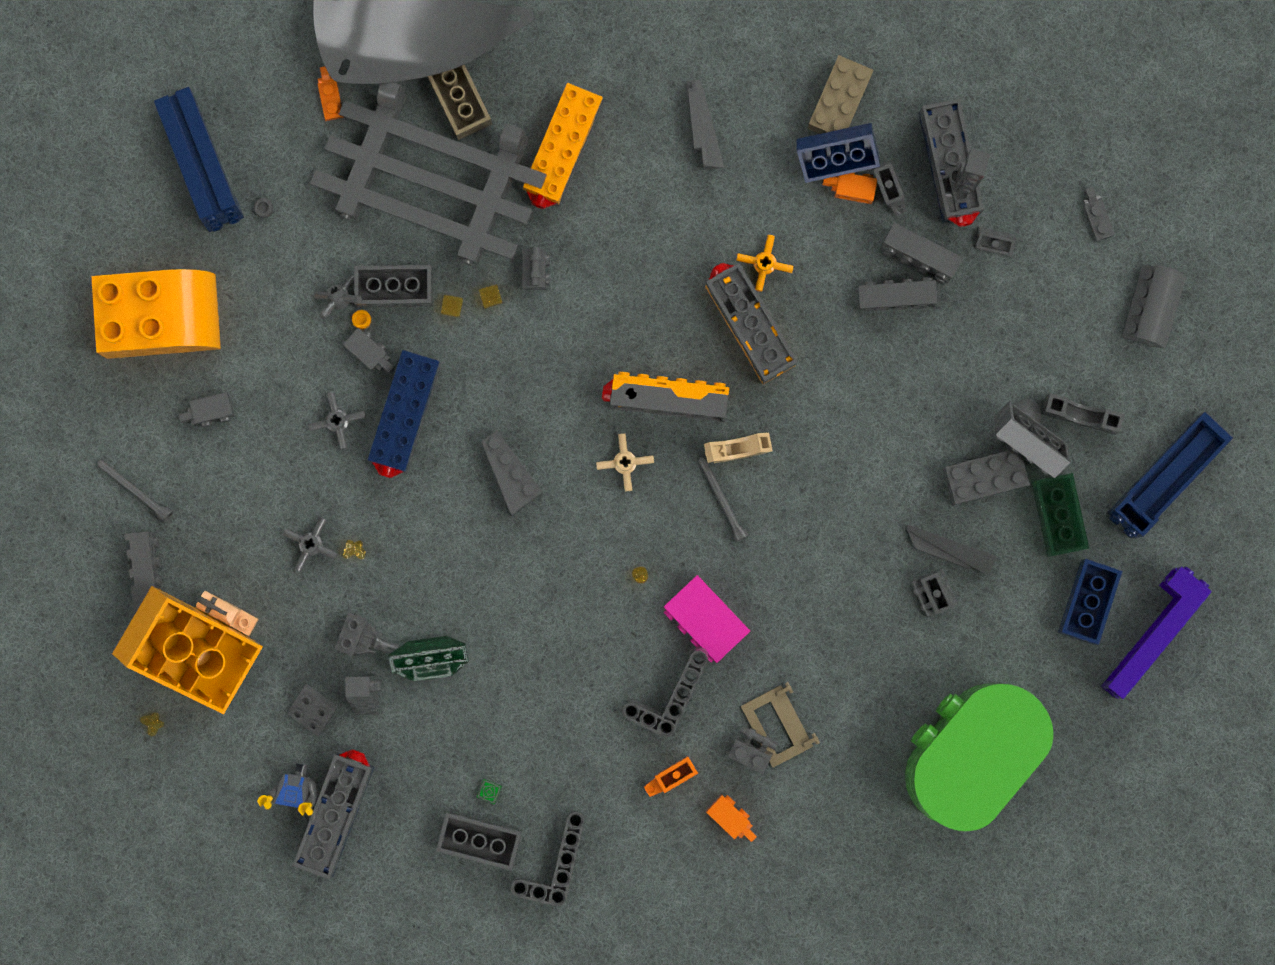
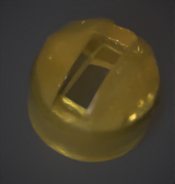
(640, 574)

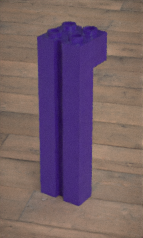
(1187, 596)

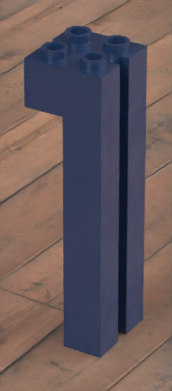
(198, 160)
(1169, 476)

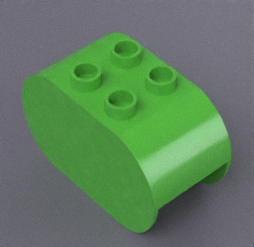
(977, 754)

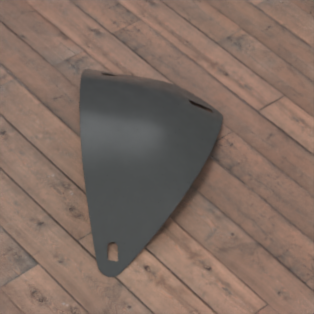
(408, 37)

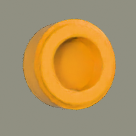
(361, 319)

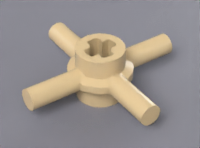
(620, 467)

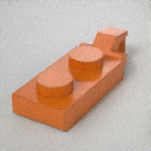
(329, 96)

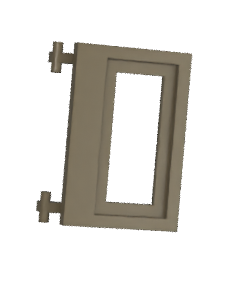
(788, 718)

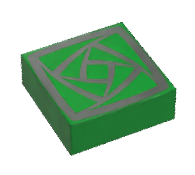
(489, 791)

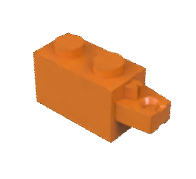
(853, 187)
(671, 777)
(732, 820)

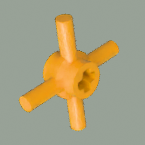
(763, 271)

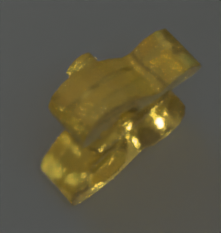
(354, 549)
(153, 723)

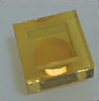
(490, 296)
(452, 306)

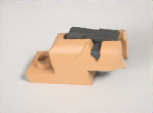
(227, 613)

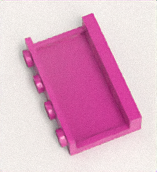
(706, 619)

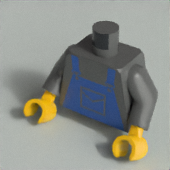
(293, 791)

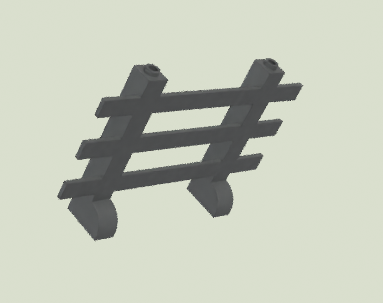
(371, 157)

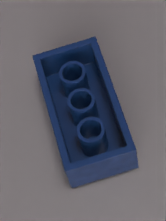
(838, 152)
(1090, 601)

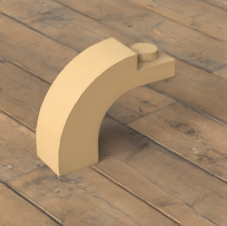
(738, 448)

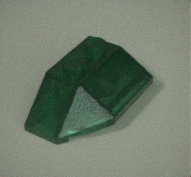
(429, 658)

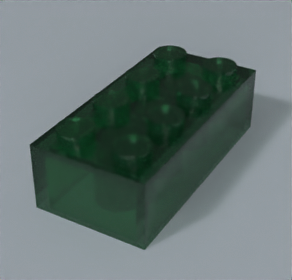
(1060, 515)

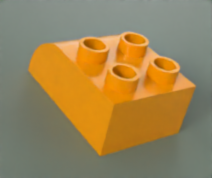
(155, 313)
(186, 650)

